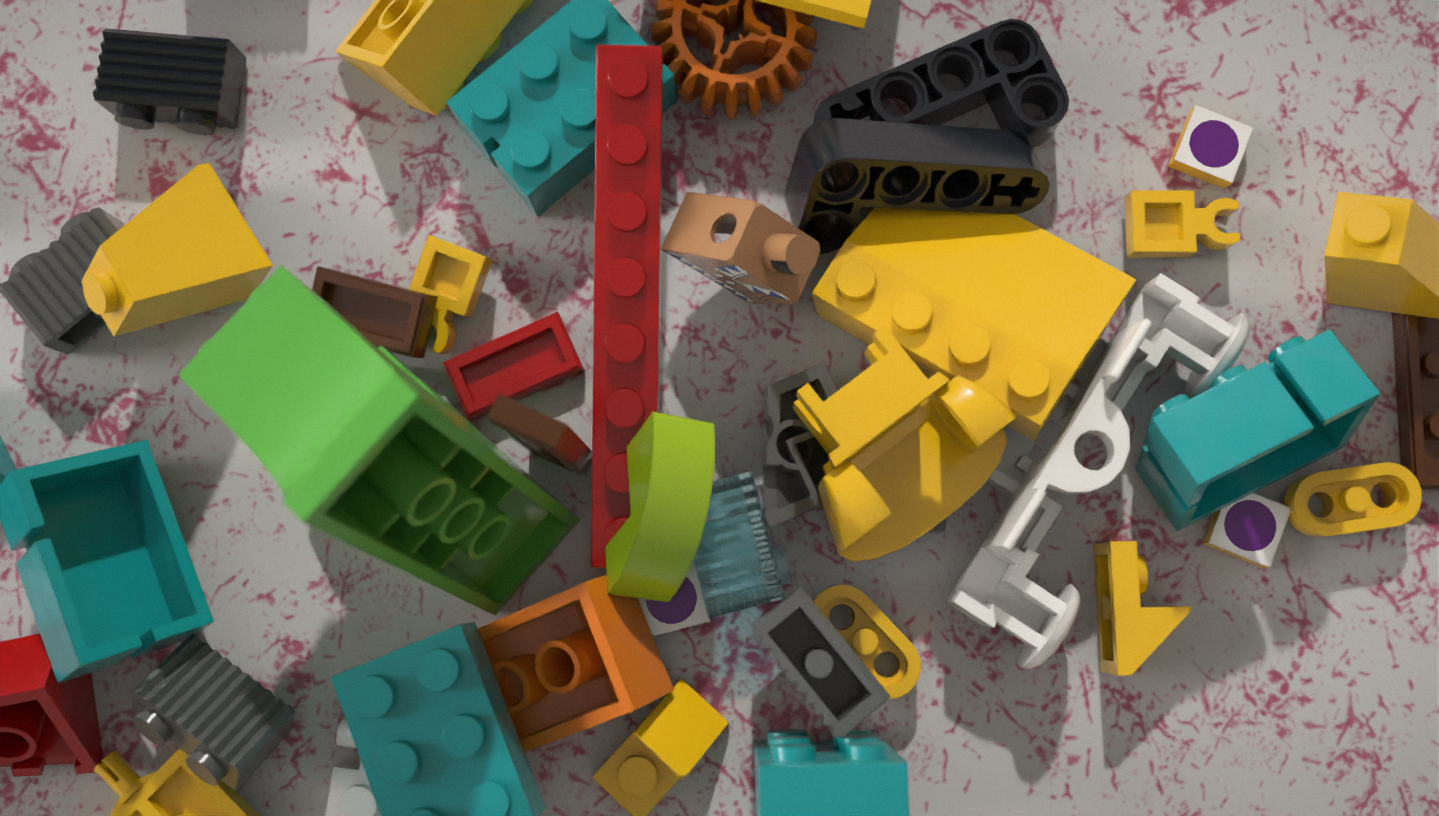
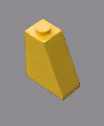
(1383, 256)
(176, 258)

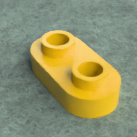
(1348, 499)
(873, 634)

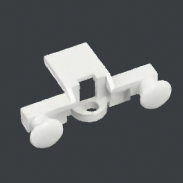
(995, 582)

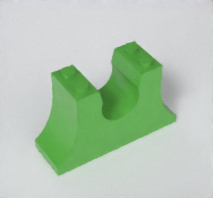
(374, 448)

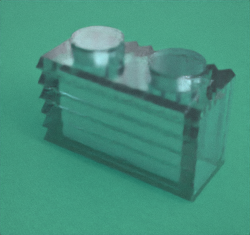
(735, 551)

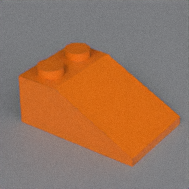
(574, 662)

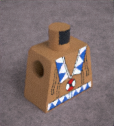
(759, 262)

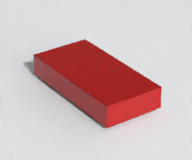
(514, 365)

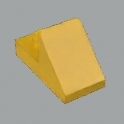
(1125, 628)
(661, 750)

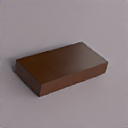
(379, 311)

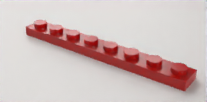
(624, 272)

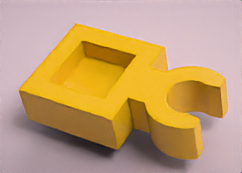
(1169, 224)
(456, 279)

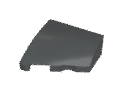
(790, 450)

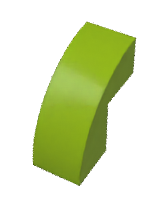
(669, 505)

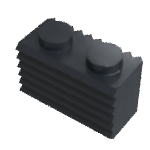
(170, 80)

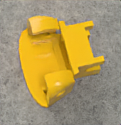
(900, 449)

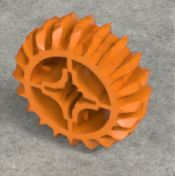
(719, 84)

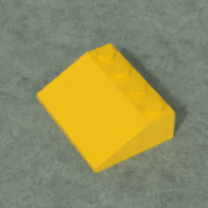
(976, 301)

